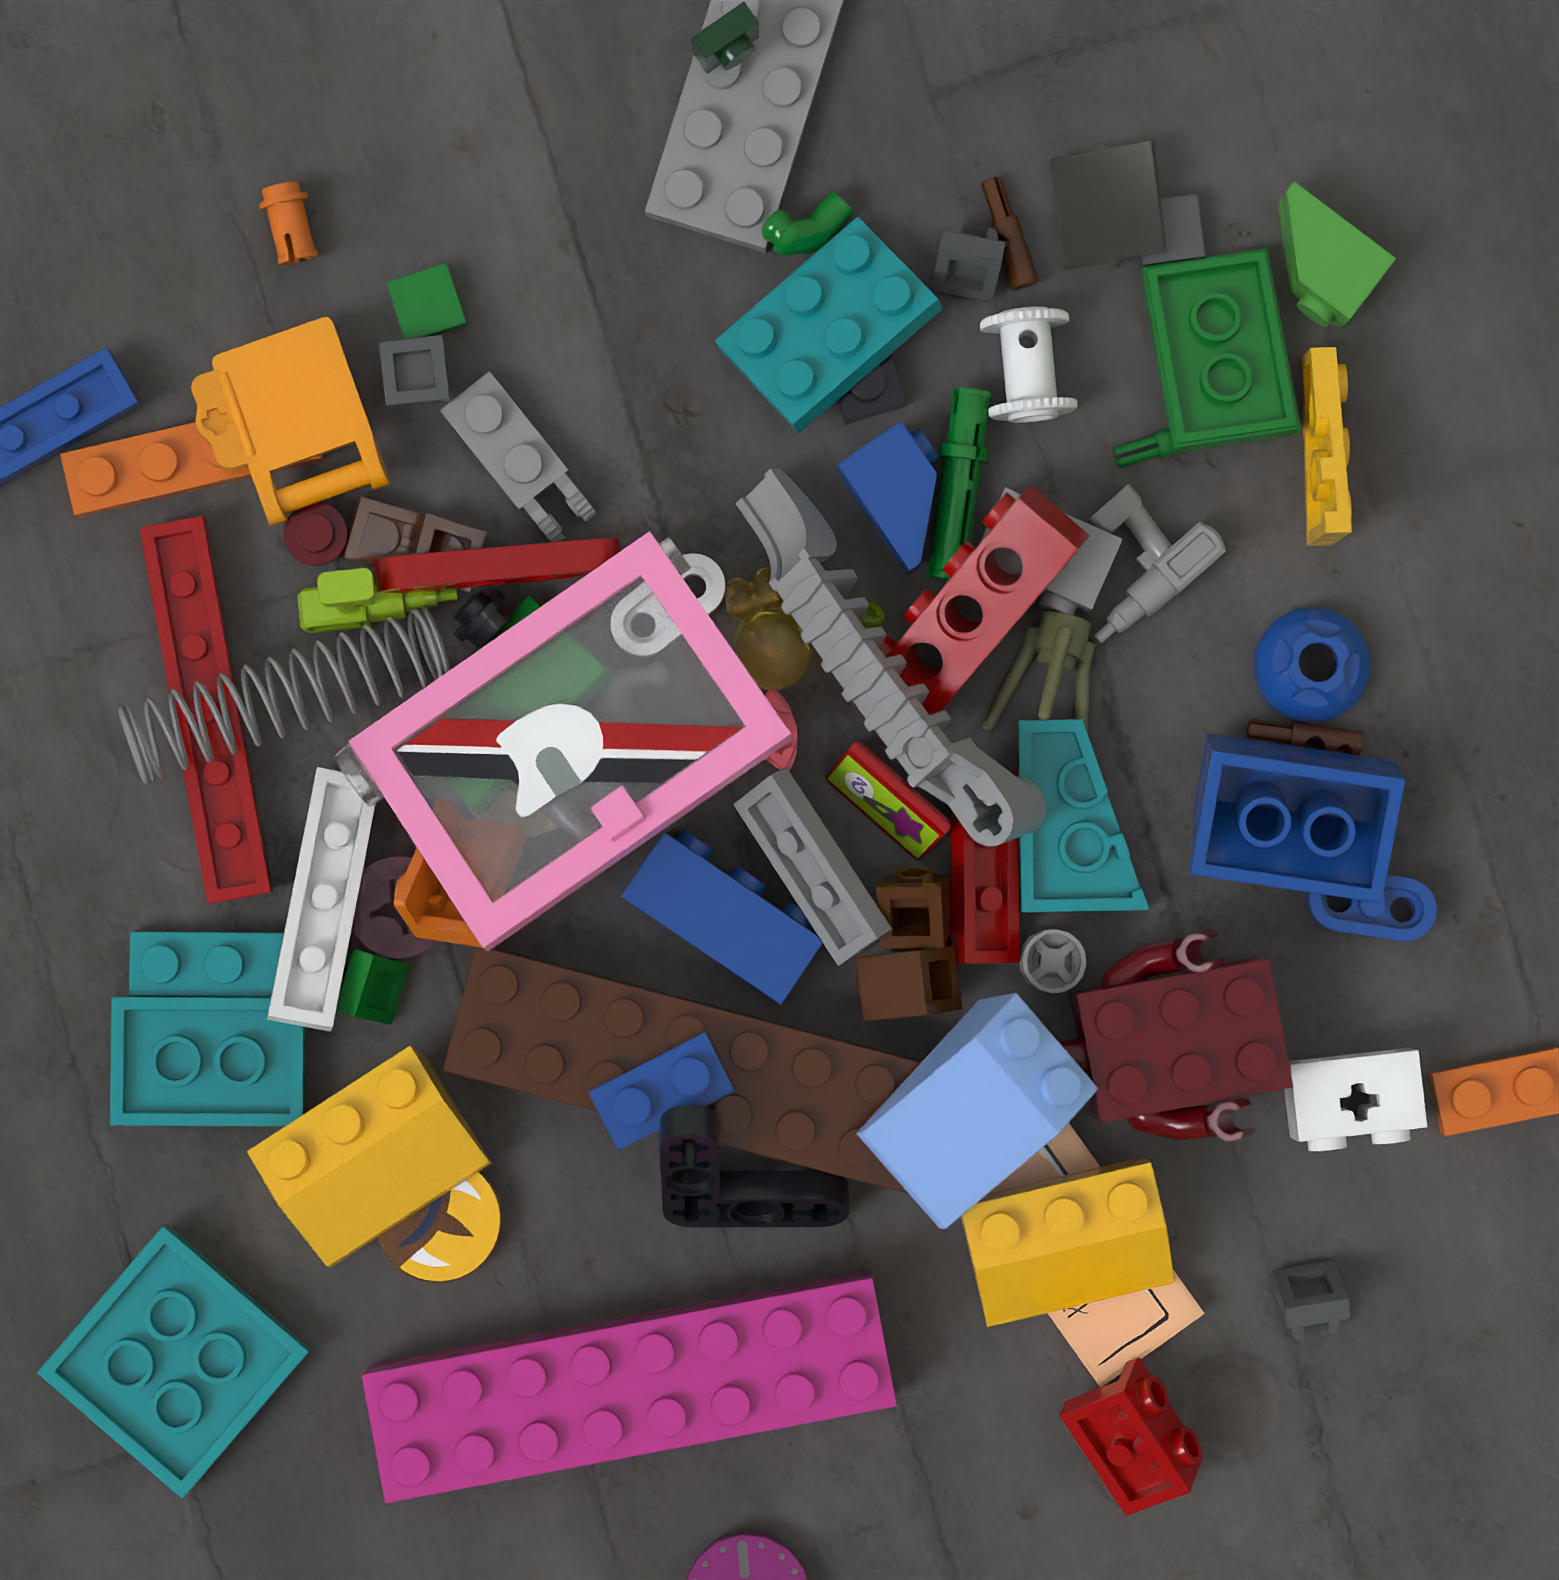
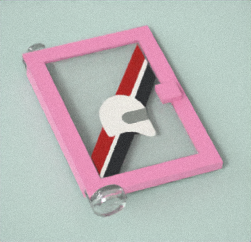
(567, 740)

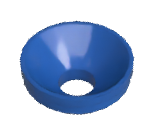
(1279, 672)

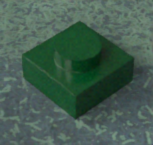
(727, 39)

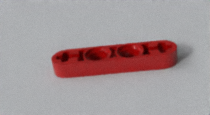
(492, 566)

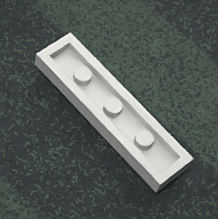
(322, 904)

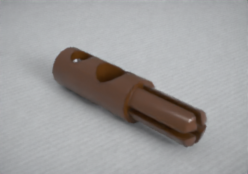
(1016, 252)
(1298, 734)

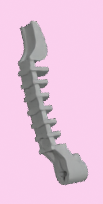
(979, 790)

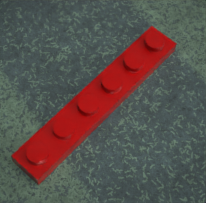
(198, 649)

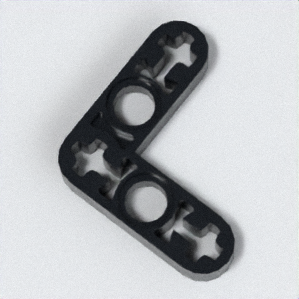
(704, 1197)

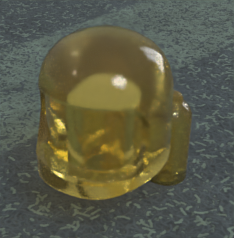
(766, 637)

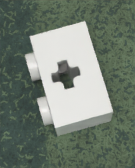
(1393, 1090)

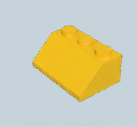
(369, 1156)
(1068, 1241)

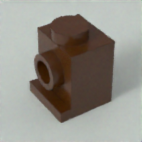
(915, 900)

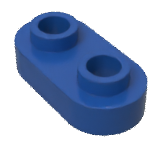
(1374, 918)

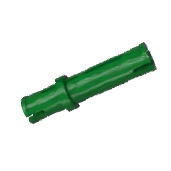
(961, 473)

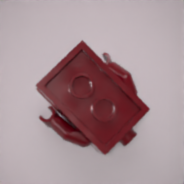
(1179, 1039)

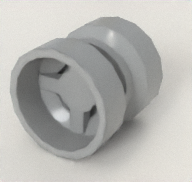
(1059, 966)

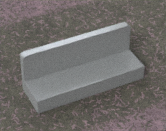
(812, 866)

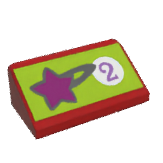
(888, 801)

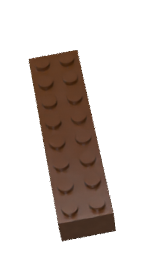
(573, 1030)

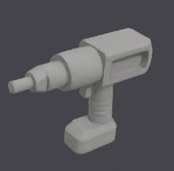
(1167, 566)

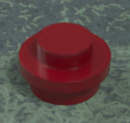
(316, 534)

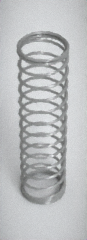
(151, 764)

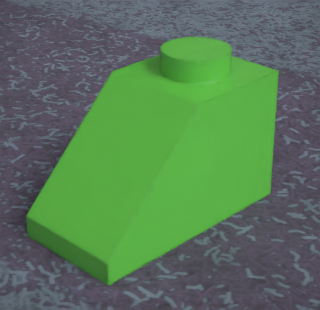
(1327, 259)

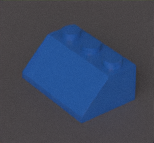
(1295, 817)

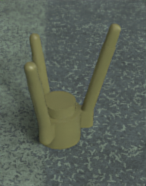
(1059, 645)

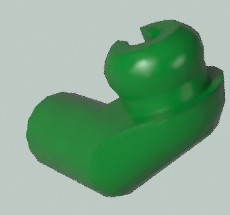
(809, 233)

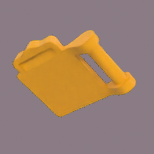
(283, 406)

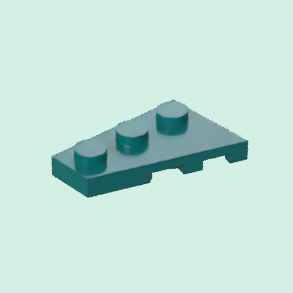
(1078, 851)

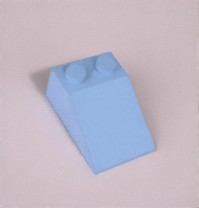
(977, 1107)

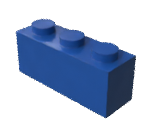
(724, 914)

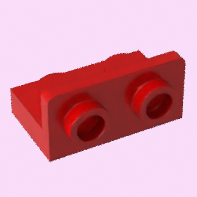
(1135, 1439)

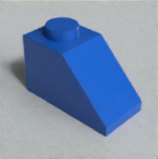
(895, 489)

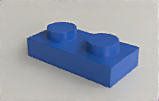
(678, 1077)

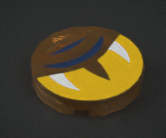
(448, 1234)

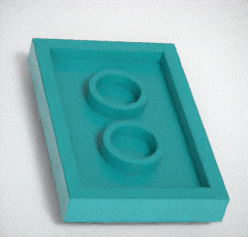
(828, 325)
(204, 1063)

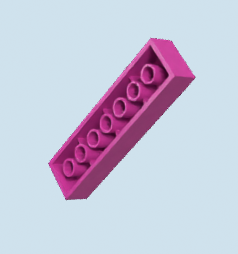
(628, 1386)

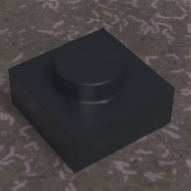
(874, 394)

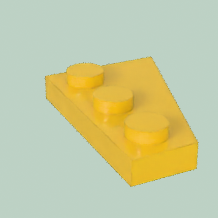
(1325, 447)

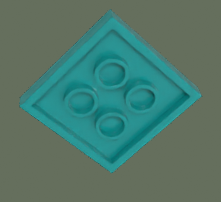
(174, 1360)

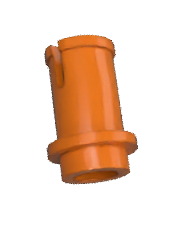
(289, 222)

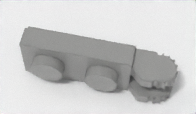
(513, 452)

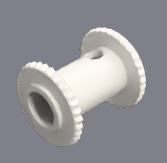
(1028, 371)

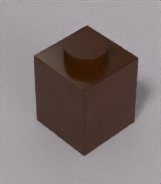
(908, 983)

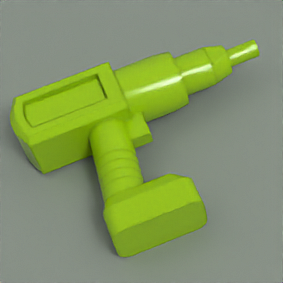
(350, 601)

